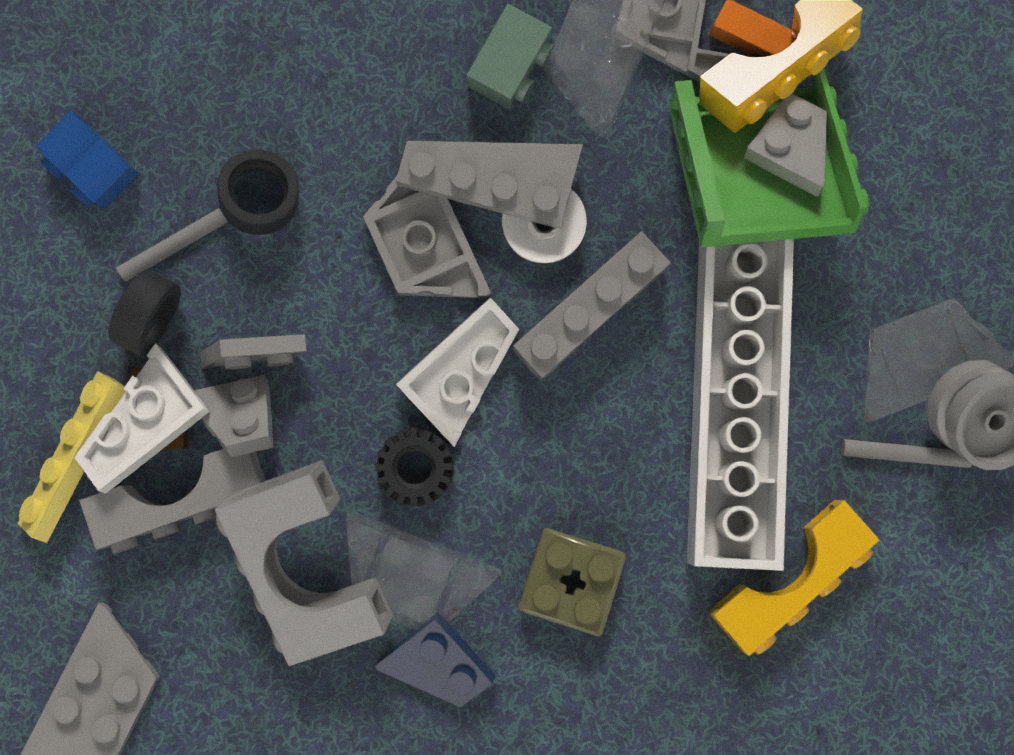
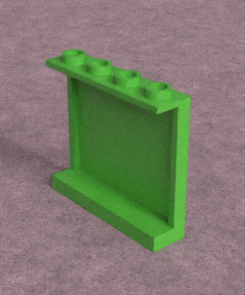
(747, 204)

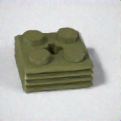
(585, 607)

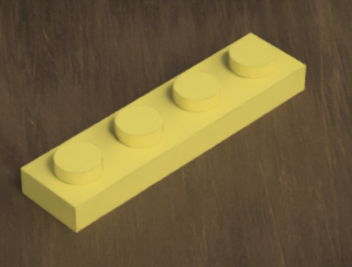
(61, 471)

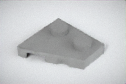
(793, 144)
(242, 352)
(239, 415)

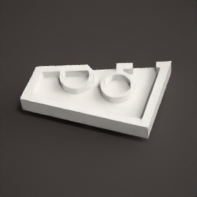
(457, 371)
(145, 420)

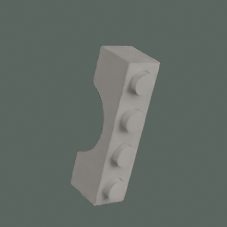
(591, 306)
(125, 514)

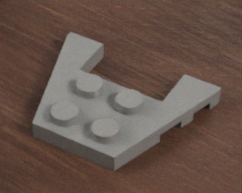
(677, 39)

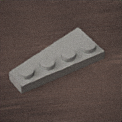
(506, 178)

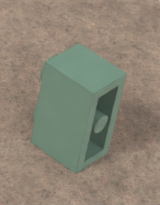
(510, 57)

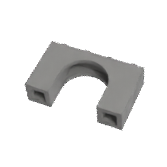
(300, 620)

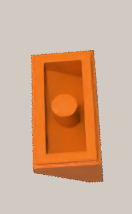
(750, 31)

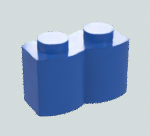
(86, 161)

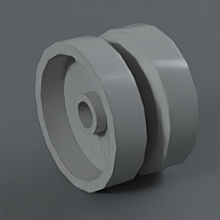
(975, 413)

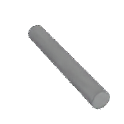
(171, 245)
(902, 453)

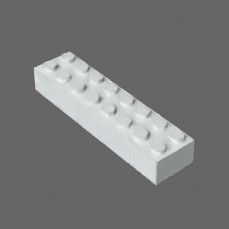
(741, 406)

